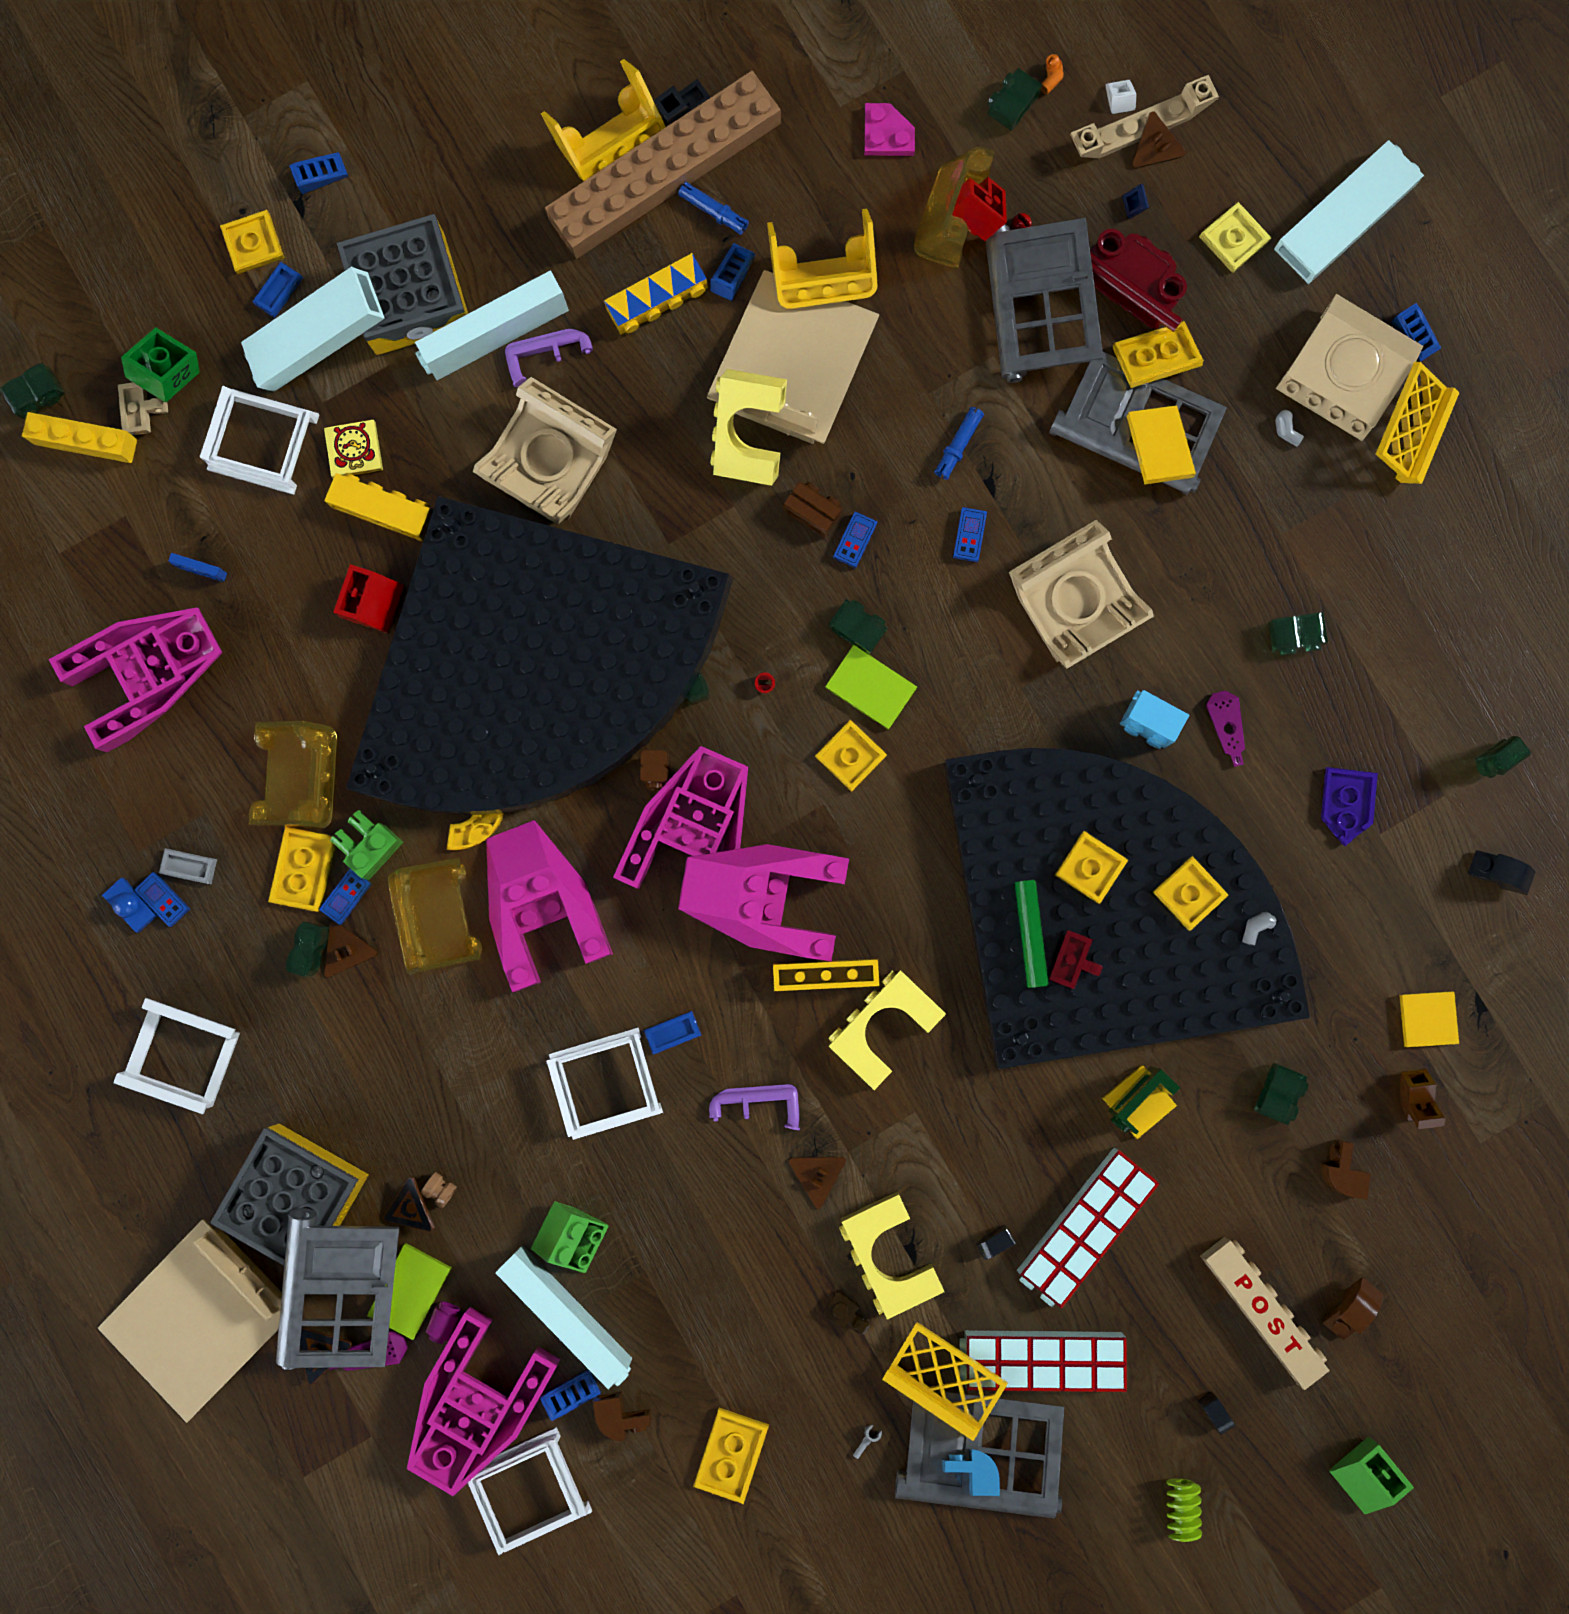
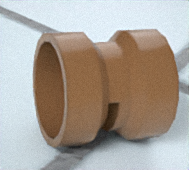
(438, 1190)

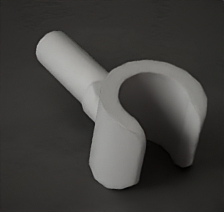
(867, 1440)

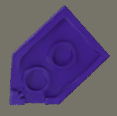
(1348, 802)

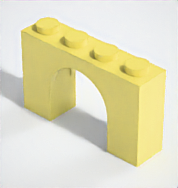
(731, 455)
(851, 1041)
(892, 1293)

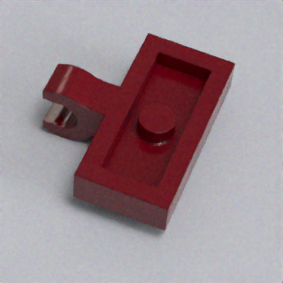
(1072, 960)

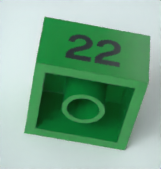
(160, 364)

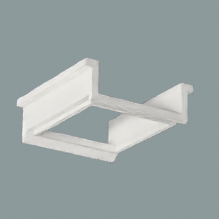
(243, 471)
(134, 1080)
(563, 1092)
(543, 1442)

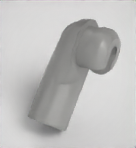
(1285, 428)
(1256, 924)

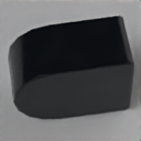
(995, 1242)
(1216, 1413)

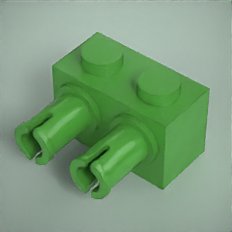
(374, 849)

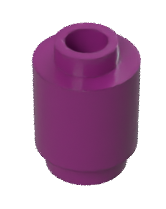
(443, 1322)

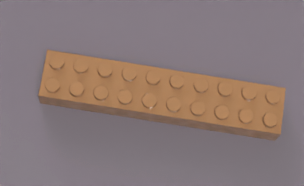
(663, 164)

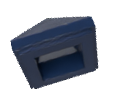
(1135, 201)

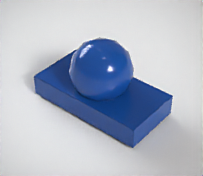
(129, 905)

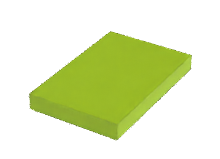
(871, 687)
(415, 1288)

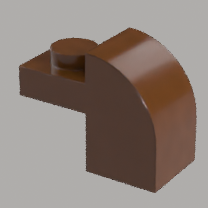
(1418, 1099)
(1340, 1175)
(1357, 1311)
(614, 1421)

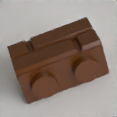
(812, 508)
(655, 769)

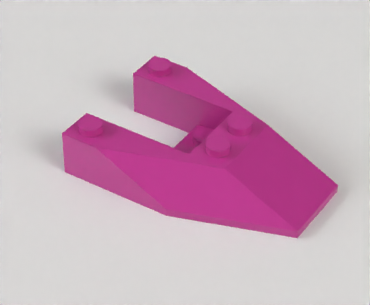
(152, 660)
(693, 812)
(530, 889)
(746, 894)
(464, 1420)

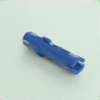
(720, 212)
(954, 451)

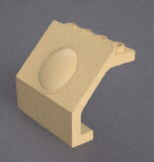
(1350, 367)
(547, 452)
(1078, 595)

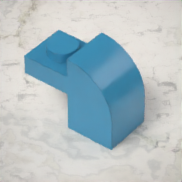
(981, 1470)

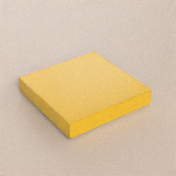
(252, 242)
(850, 755)
(1091, 867)
(1190, 893)
(1429, 1019)
(1150, 1110)

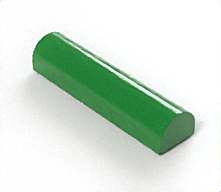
(1031, 933)

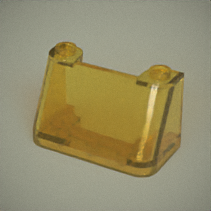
(940, 233)
(297, 774)
(432, 916)

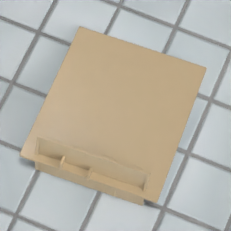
(809, 347)
(196, 1319)

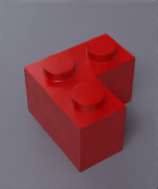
(981, 207)

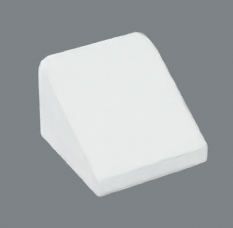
(1121, 96)

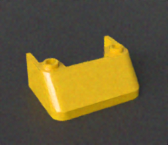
(617, 136)
(826, 279)

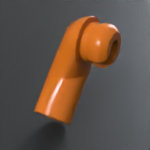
(1054, 73)

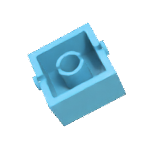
(1153, 720)

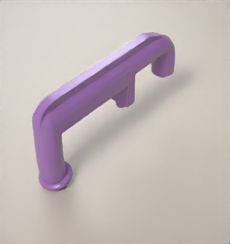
(542, 344)
(758, 1094)

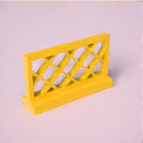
(1427, 427)
(932, 1400)

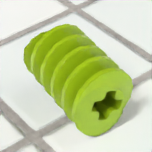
(1186, 1510)

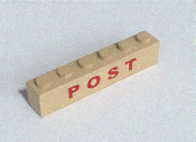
(1265, 1313)

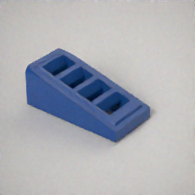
(312, 183)
(724, 285)
(1418, 320)
(548, 1404)

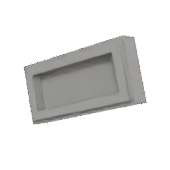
(188, 866)

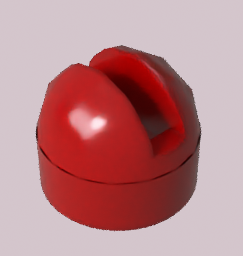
(1018, 224)
(764, 688)

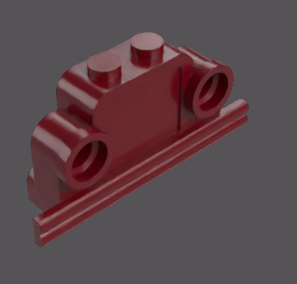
(1138, 277)

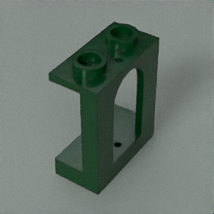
(1137, 1093)

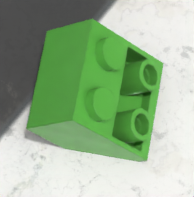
(569, 1237)
(1371, 1477)

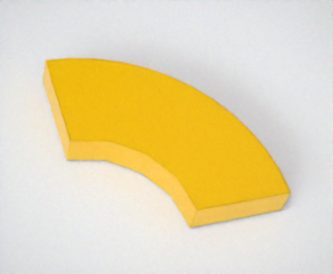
(473, 831)

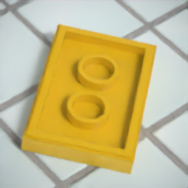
(1157, 355)
(1161, 444)
(302, 869)
(731, 1455)

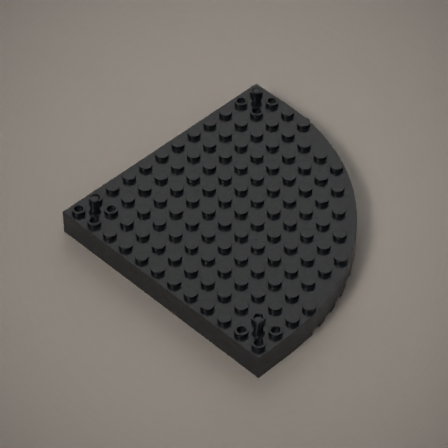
(529, 663)
(1158, 981)

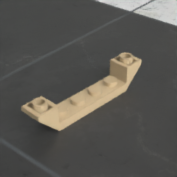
(1128, 131)

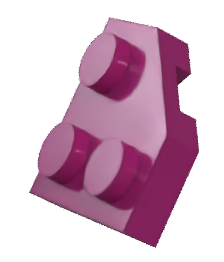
(887, 131)

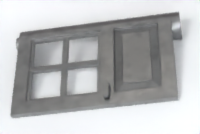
(1036, 263)
(1100, 421)
(337, 1263)
(934, 1440)

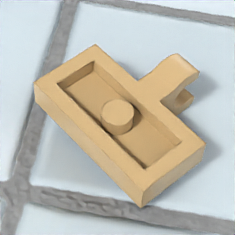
(136, 408)

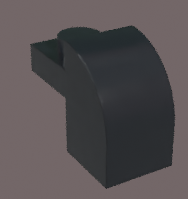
(676, 104)
(1503, 870)

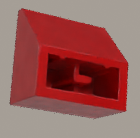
(369, 599)

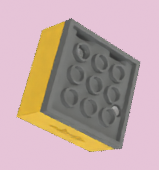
(411, 281)
(283, 1176)

